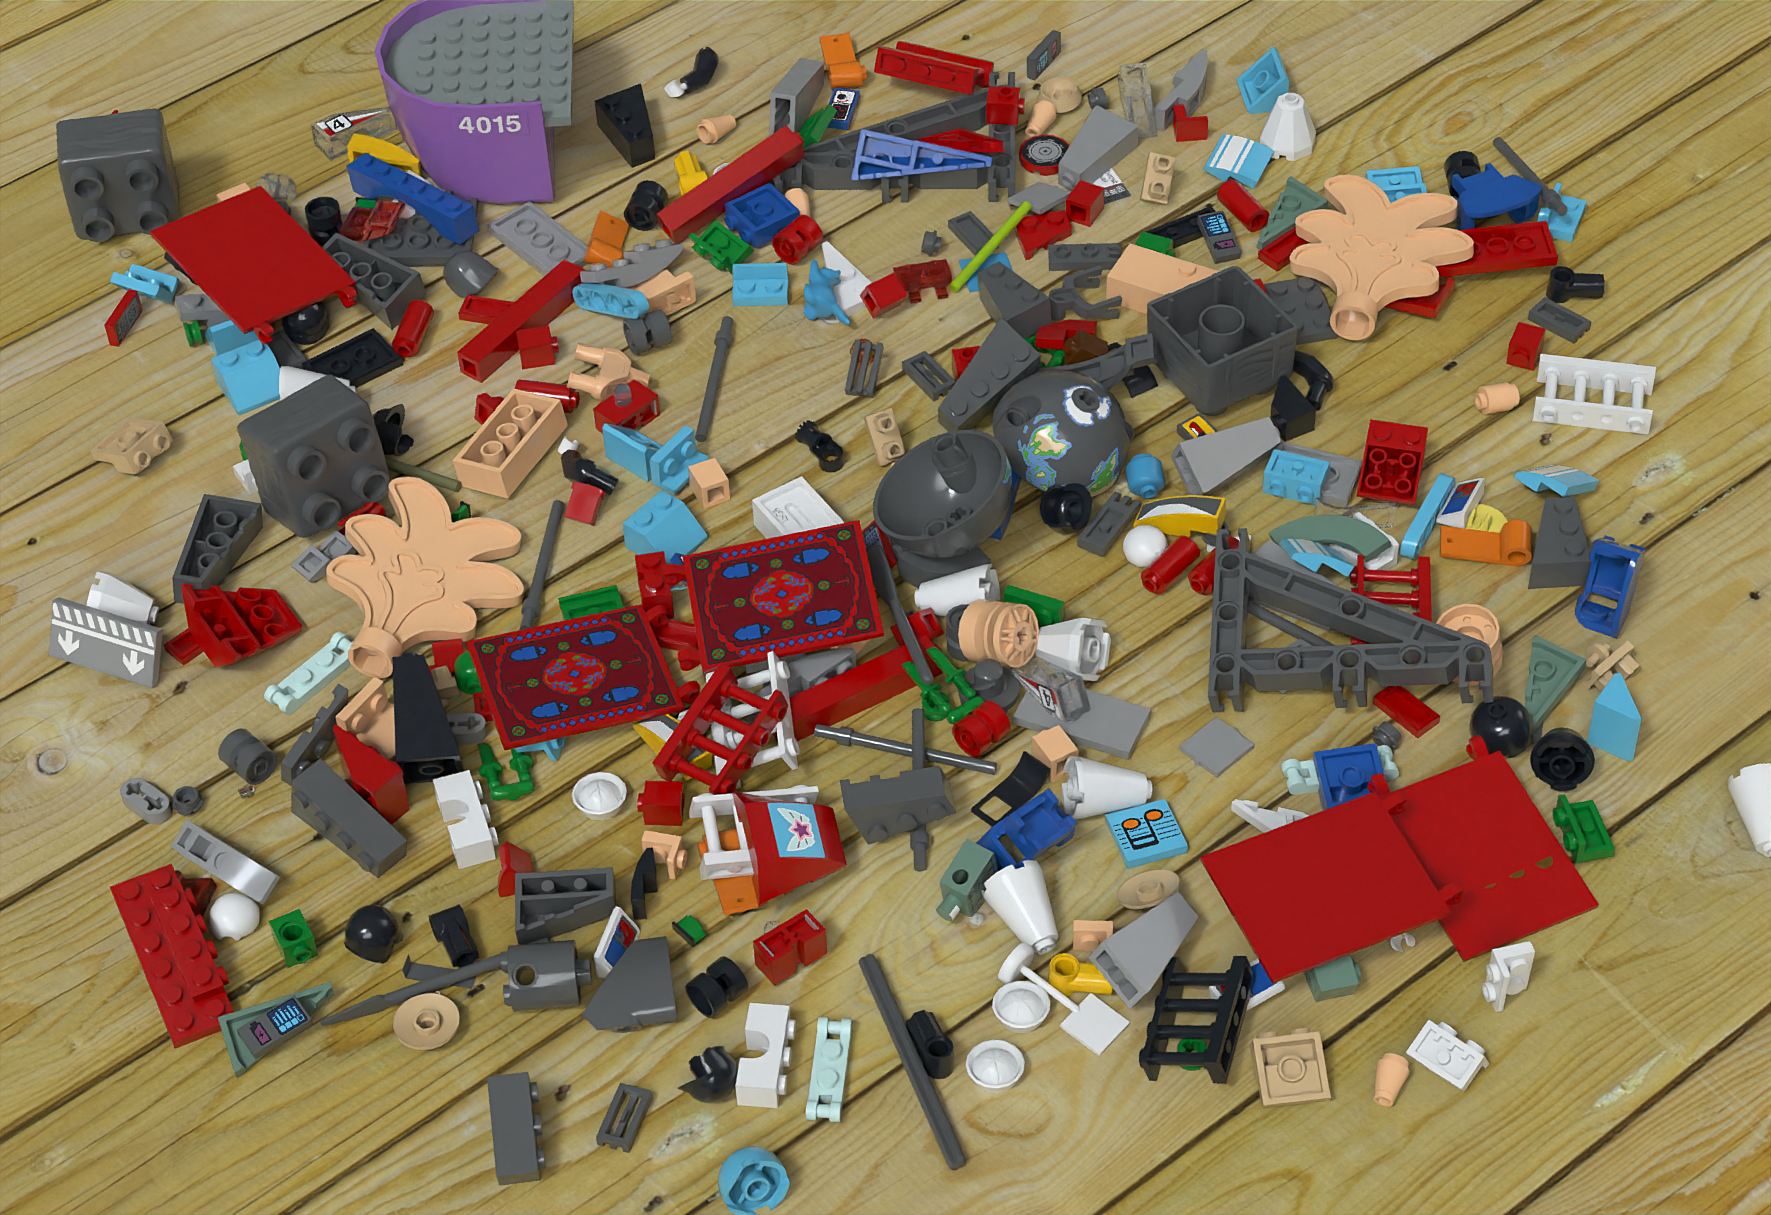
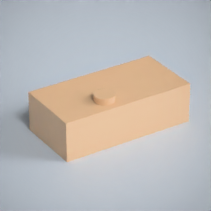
(1148, 275)
(510, 443)

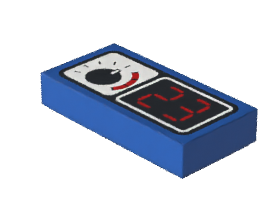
(845, 103)

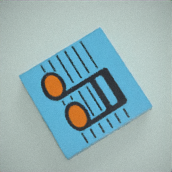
(1146, 833)

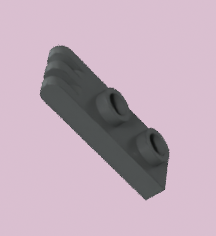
(1083, 256)
(1108, 524)

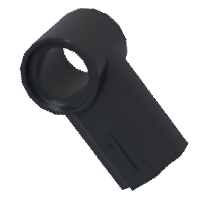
(1565, 284)
(453, 931)
(932, 1044)

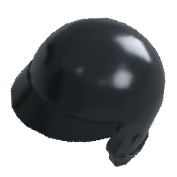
(307, 324)
(389, 429)
(1066, 508)
(372, 933)
(714, 1075)

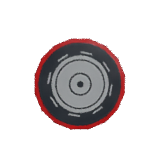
(1042, 154)

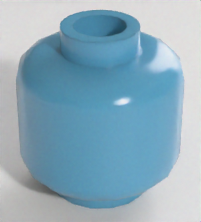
(1145, 476)

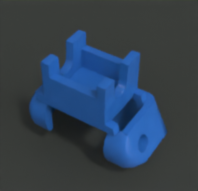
(1492, 194)
(1613, 575)
(1032, 829)

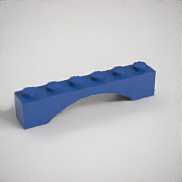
(447, 213)

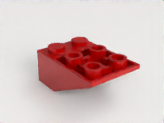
(1392, 462)
(372, 776)

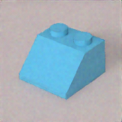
(248, 376)
(663, 526)

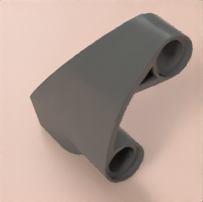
(635, 990)

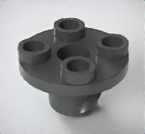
(993, 683)

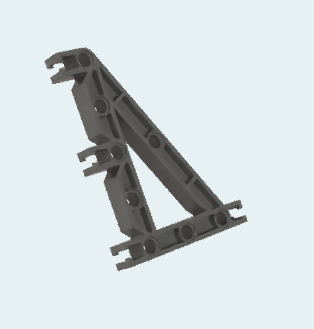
(830, 162)
(1393, 634)

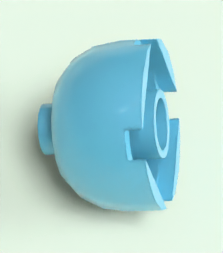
(752, 1180)

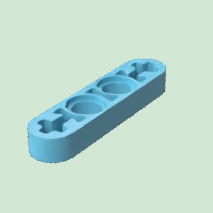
(611, 300)
(1426, 516)

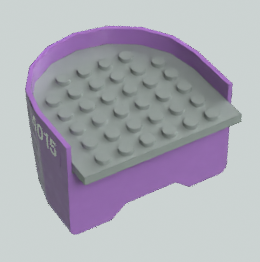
(482, 92)

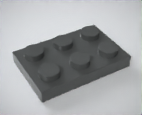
(1306, 306)

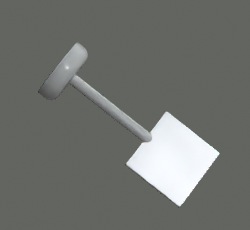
(1090, 1021)

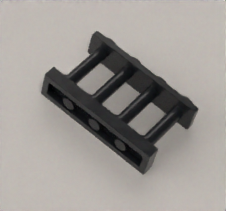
(1222, 1033)

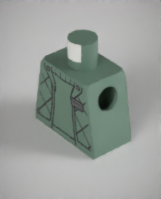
(965, 880)

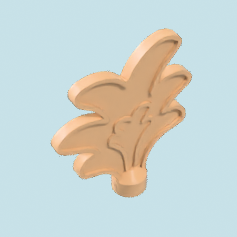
(1376, 249)
(421, 576)

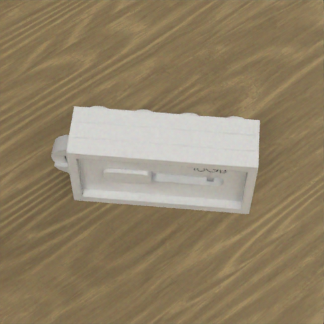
(792, 510)

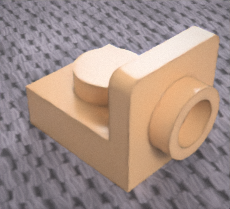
(666, 850)
(1090, 934)

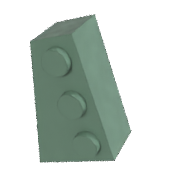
(1334, 979)

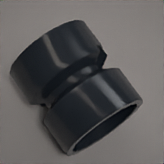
(1461, 163)
(645, 204)
(323, 218)
(718, 985)

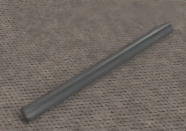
(912, 1062)

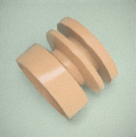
(1479, 624)
(998, 632)

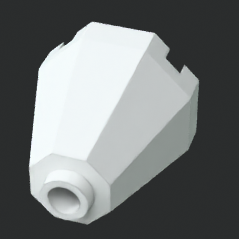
(1289, 128)
(122, 599)
(1076, 646)

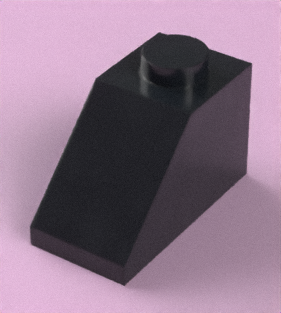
(1291, 411)

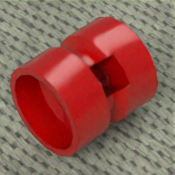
(797, 239)
(984, 725)

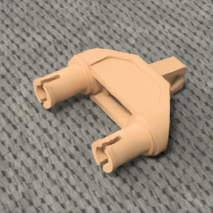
(613, 371)

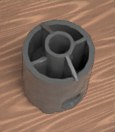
(556, 975)

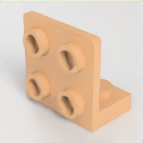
(667, 291)
(371, 718)

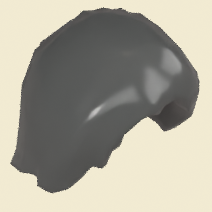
(468, 273)

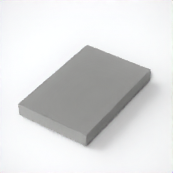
(1341, 477)

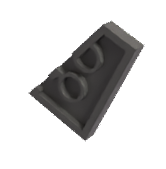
(317, 742)

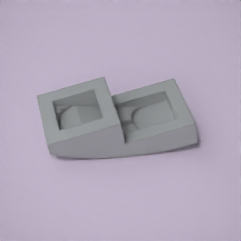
(314, 562)

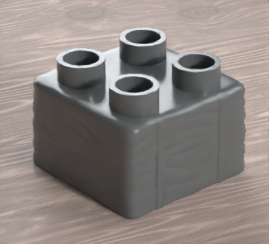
(117, 174)
(1222, 340)
(315, 456)

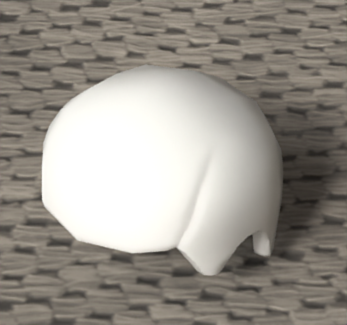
(1144, 545)
(233, 916)

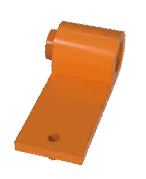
(841, 63)
(606, 240)
(1508, 547)
(734, 893)

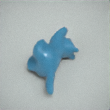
(819, 295)

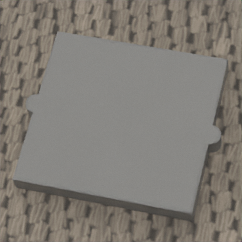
(1040, 196)
(1216, 747)

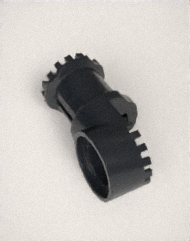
(826, 446)

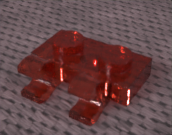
(925, 275)

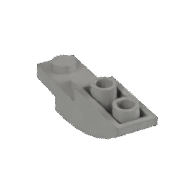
(1188, 90)
(636, 266)
(199, 307)
(812, 671)
(225, 862)

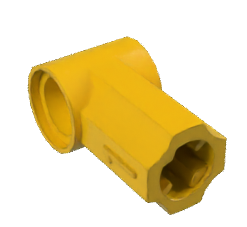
(688, 172)
(1070, 976)

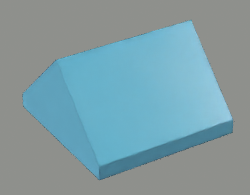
(1264, 83)
(227, 337)
(629, 449)
(1615, 720)

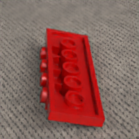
(1506, 249)
(174, 954)

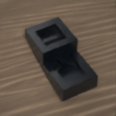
(643, 882)

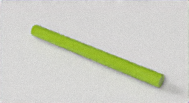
(990, 246)

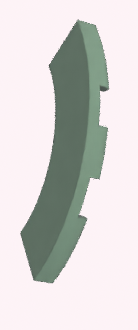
(1336, 529)

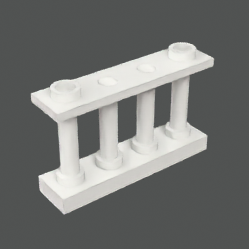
(1595, 375)
(787, 744)
(735, 863)

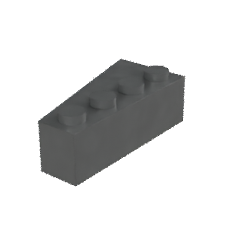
(380, 282)
(993, 370)
(216, 542)
(346, 819)

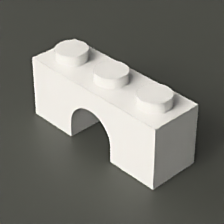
(470, 838)
(762, 1079)

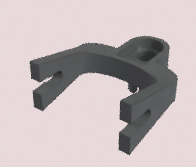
(1068, 298)

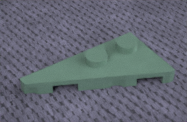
(1291, 203)
(1550, 677)
(240, 1056)

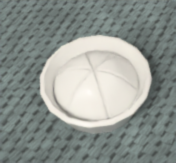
(599, 795)
(1021, 1006)
(995, 1065)

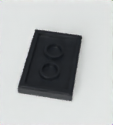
(357, 359)

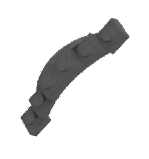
(1117, 364)

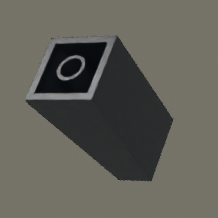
(422, 730)

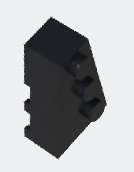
(627, 124)

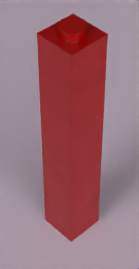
(734, 180)
(532, 310)
(855, 690)

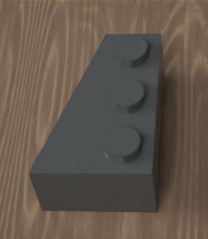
(1013, 300)
(1561, 547)
(898, 803)
(561, 901)
(515, 1128)

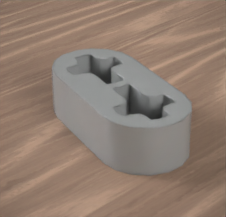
(461, 726)
(141, 805)

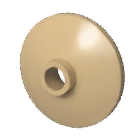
(1148, 889)
(422, 1012)

